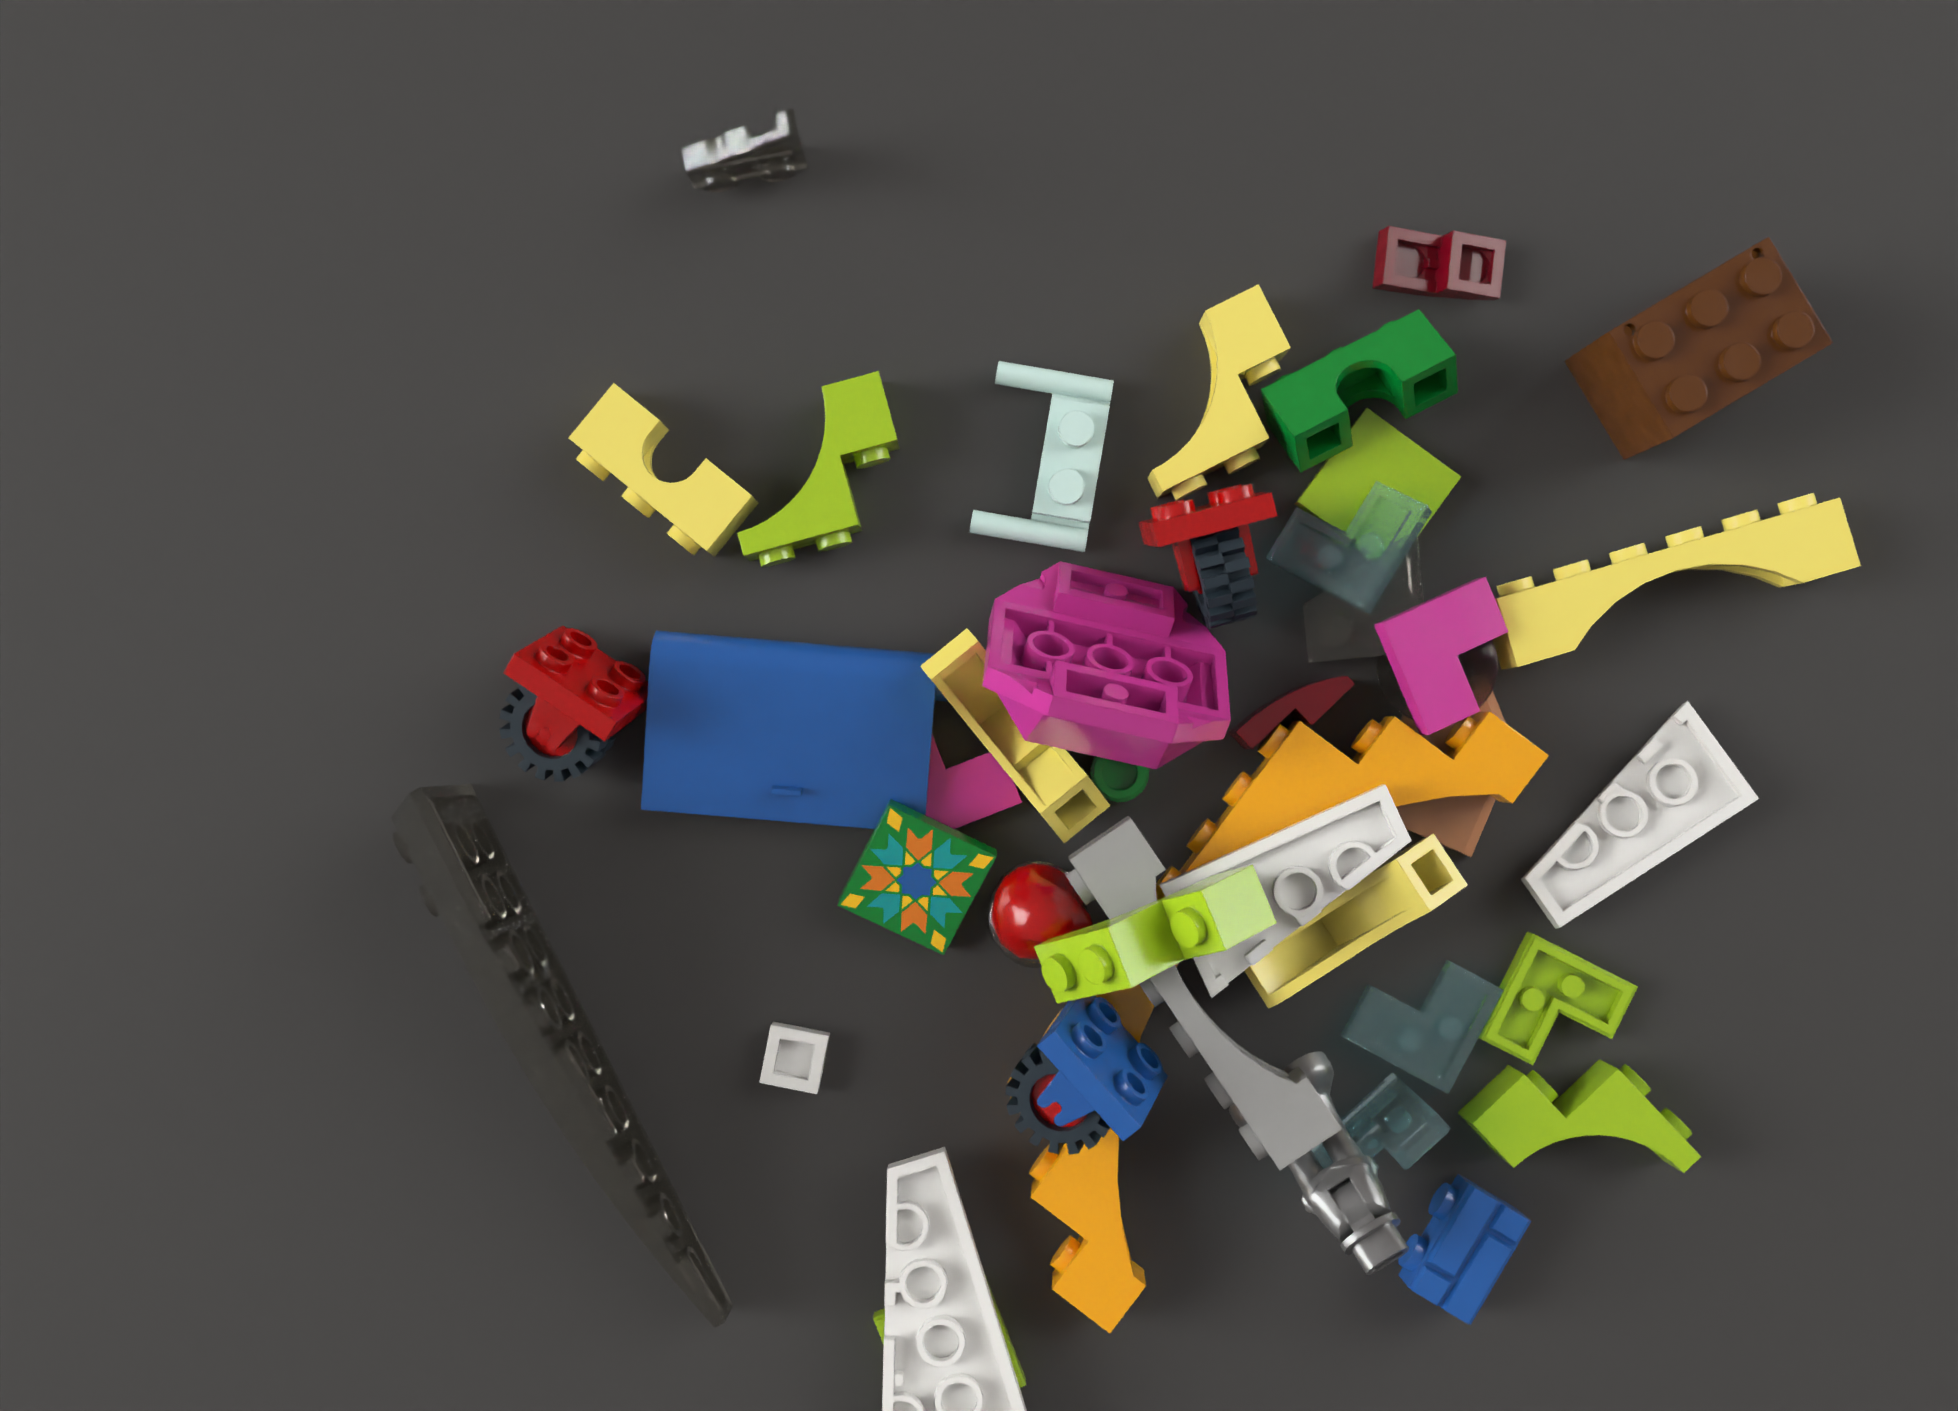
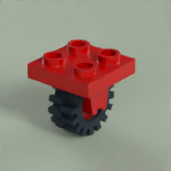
(1214, 548)
(568, 703)

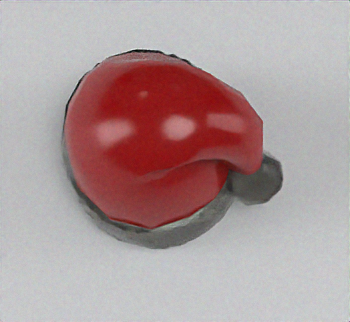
(1032, 906)

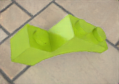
(824, 509)
(1156, 936)
(1519, 1118)

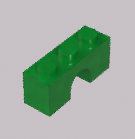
(1397, 363)

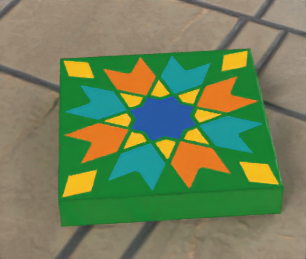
(917, 877)

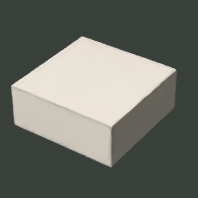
(794, 1057)

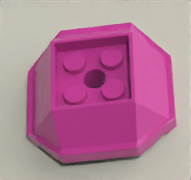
(1106, 666)

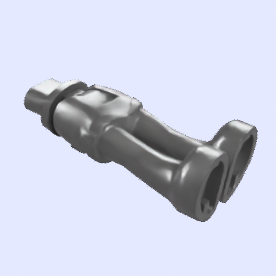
(1347, 1192)

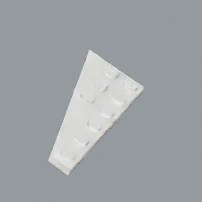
(939, 1314)

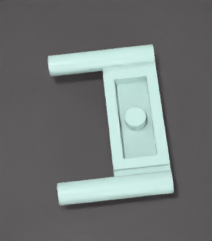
(1067, 462)

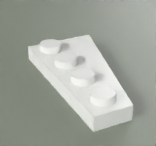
(1649, 810)
(1302, 872)

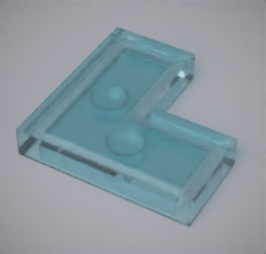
(1353, 562)
(1427, 1041)
(1392, 1120)

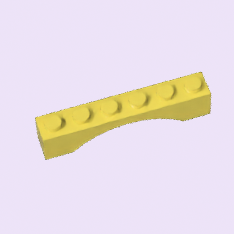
(1782, 550)

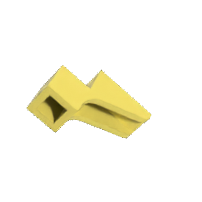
(1375, 907)

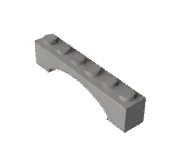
(1280, 1107)

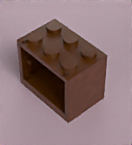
(1698, 350)

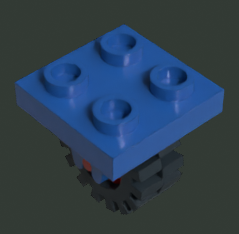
(1084, 1079)

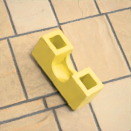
(621, 439)

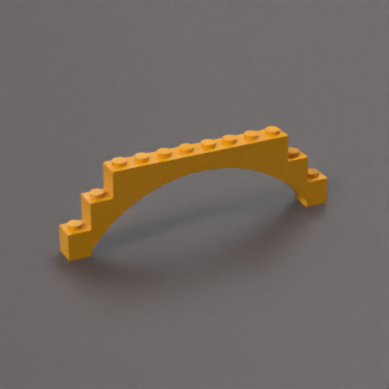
(1292, 783)

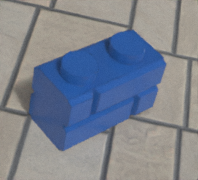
(1462, 1248)

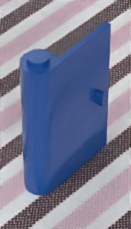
(785, 729)

